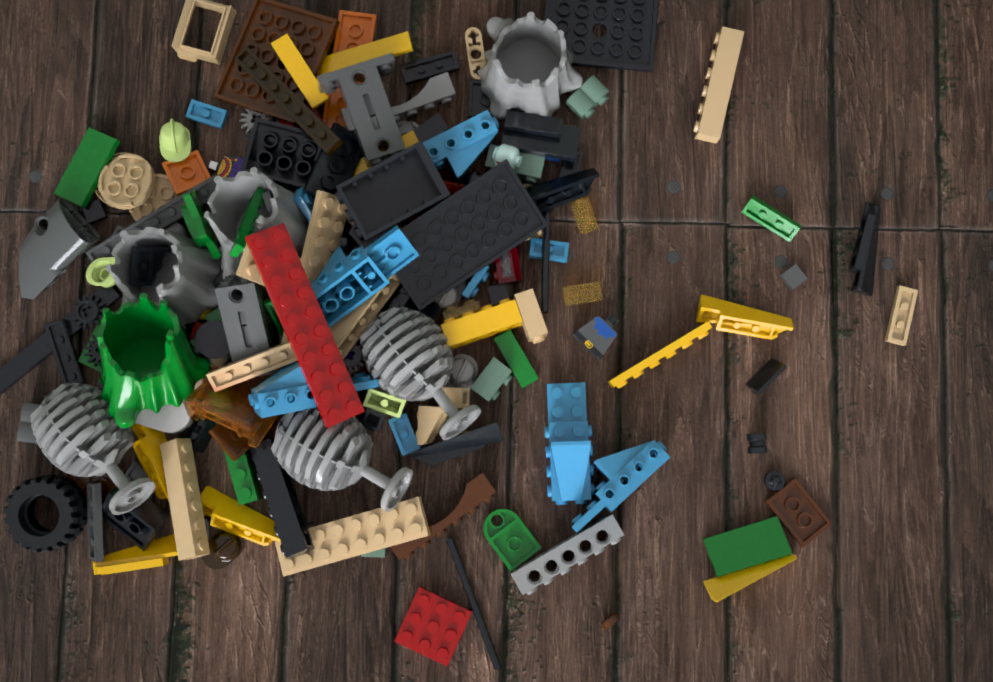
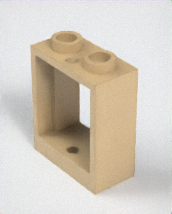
(531, 316)

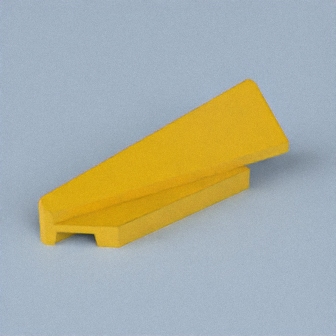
(741, 319)
(150, 457)
(236, 518)
(135, 558)
(728, 584)

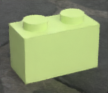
(383, 402)

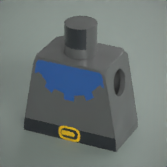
(597, 335)

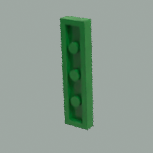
(250, 217)

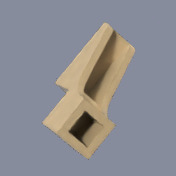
(433, 417)

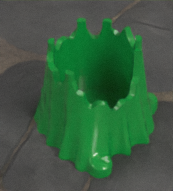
(145, 360)

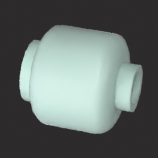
(507, 152)

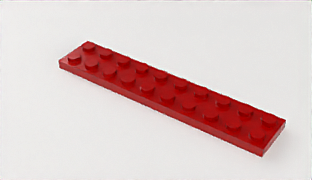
(304, 324)

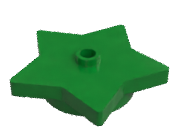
(198, 225)

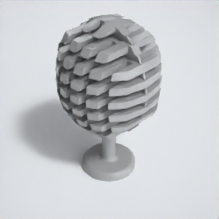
(414, 363)
(87, 442)
(333, 455)

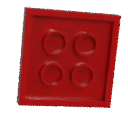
(433, 626)

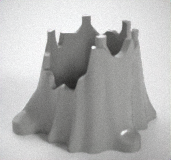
(527, 67)
(229, 206)
(183, 279)

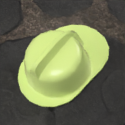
(174, 141)
(97, 274)

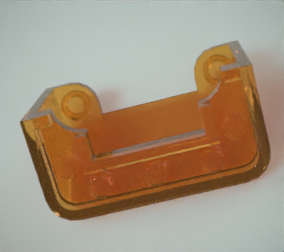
(229, 408)

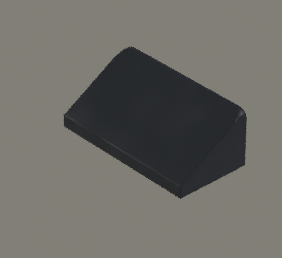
(765, 376)
(199, 434)

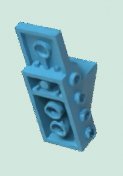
(462, 144)
(361, 274)
(289, 391)
(568, 444)
(620, 468)

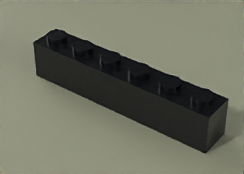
(282, 501)

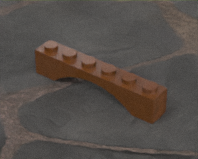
(476, 491)

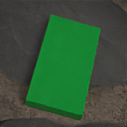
(85, 167)
(747, 546)

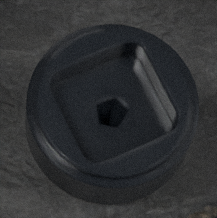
(774, 480)

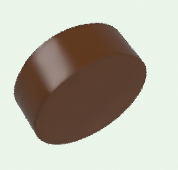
(610, 620)

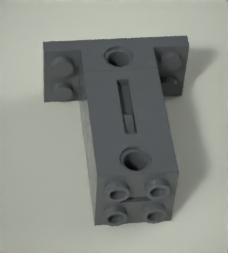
(367, 106)
(245, 318)

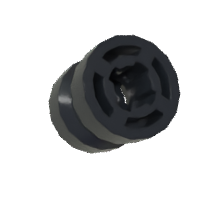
(756, 443)

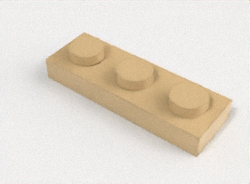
(901, 315)

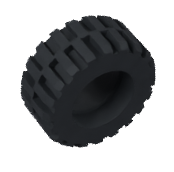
(22, 519)

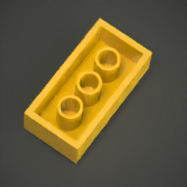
(482, 324)

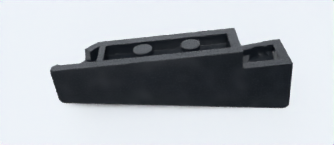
(562, 189)
(865, 251)
(458, 445)

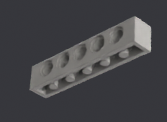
(529, 586)

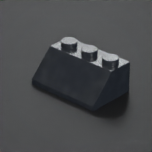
(139, 524)

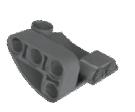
(53, 247)

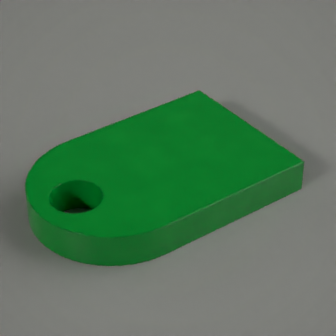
(510, 539)

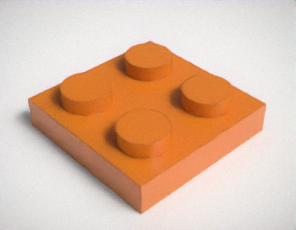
(186, 173)

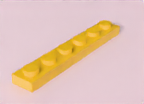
(653, 360)

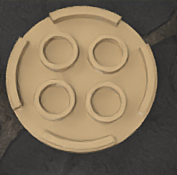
(126, 181)
(161, 194)

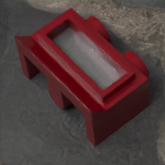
(508, 268)

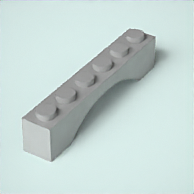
(437, 90)

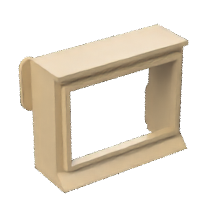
(221, 38)

